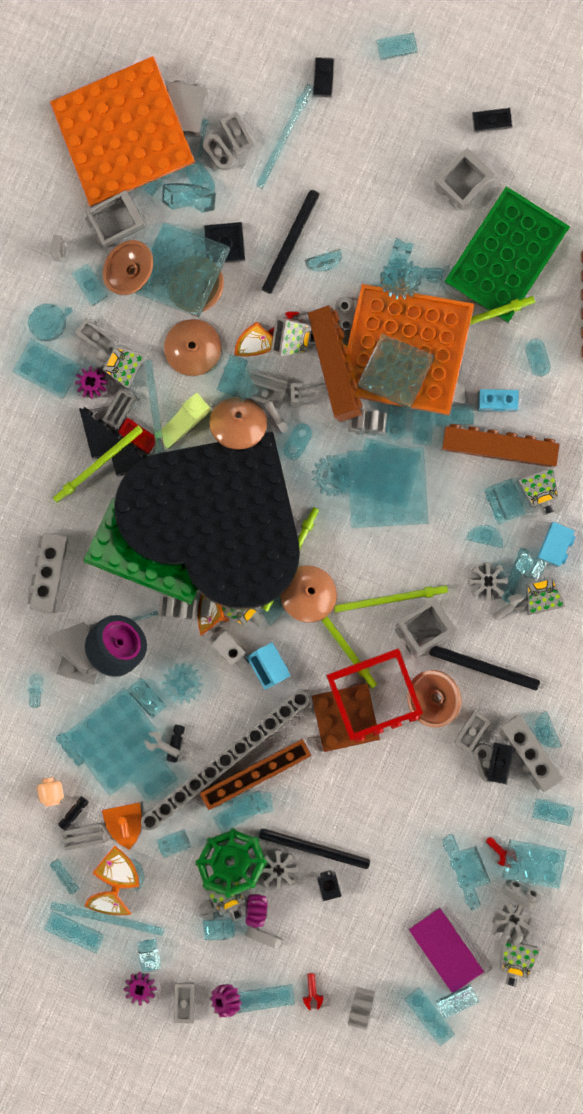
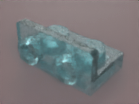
(504, 501)

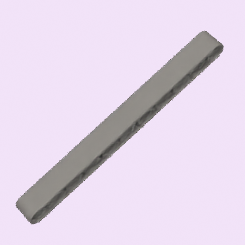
(216, 764)

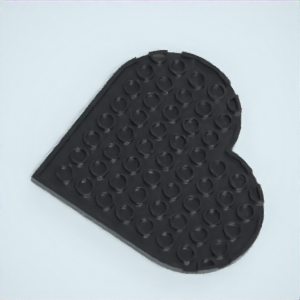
(218, 516)

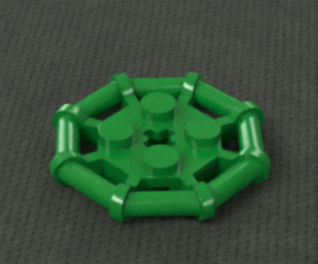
(234, 872)

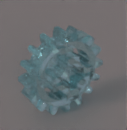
(401, 280)
(327, 468)
(173, 683)

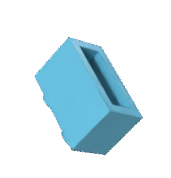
(556, 544)
(268, 666)

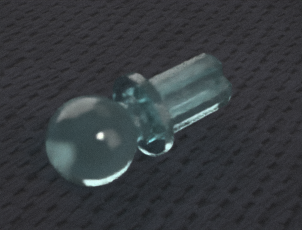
(153, 186)
(36, 681)

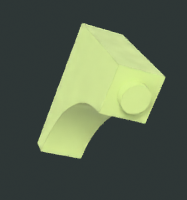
(189, 415)

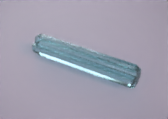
(513, 580)

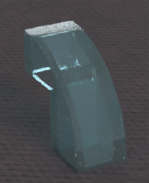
(184, 194)

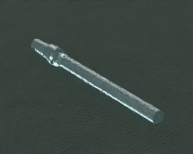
(301, 103)
(154, 407)
(71, 910)

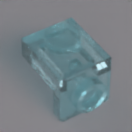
(529, 566)
(173, 843)
(218, 929)
(149, 955)

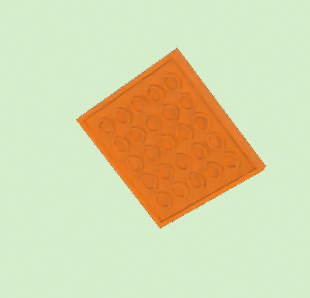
(122, 131)
(420, 321)

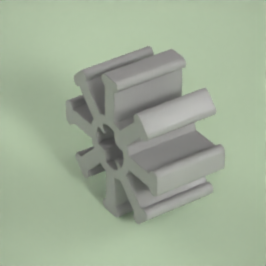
(369, 423)
(481, 581)
(177, 609)
(283, 873)
(512, 924)
(361, 1008)

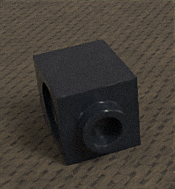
(335, 891)

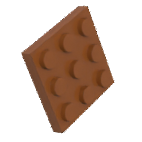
(358, 709)

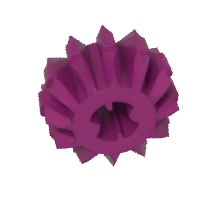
(87, 388)
(256, 910)
(146, 991)
(225, 1000)

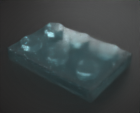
(46, 368)
(534, 864)

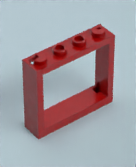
(393, 723)

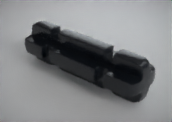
(176, 741)
(73, 813)

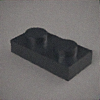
(323, 77)
(492, 120)
(500, 763)

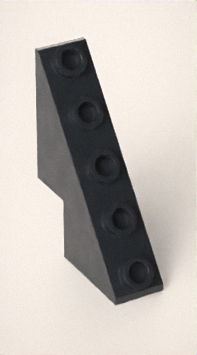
(102, 440)

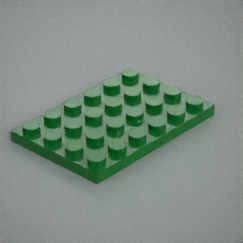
(507, 253)
(114, 555)

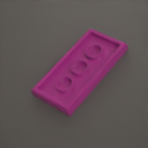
(446, 950)

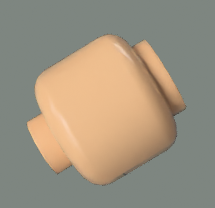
(50, 792)

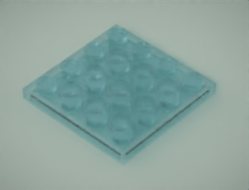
(183, 269)
(387, 487)
(113, 741)

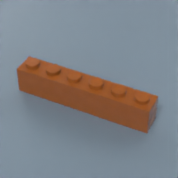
(335, 364)
(501, 447)
(255, 774)

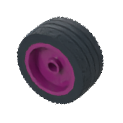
(115, 645)

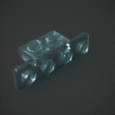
(468, 868)

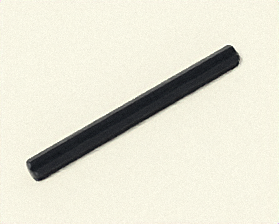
(290, 241)
(485, 667)
(313, 848)

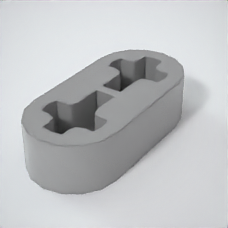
(264, 937)

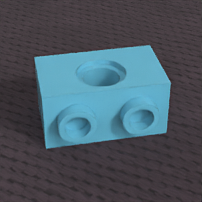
(498, 400)

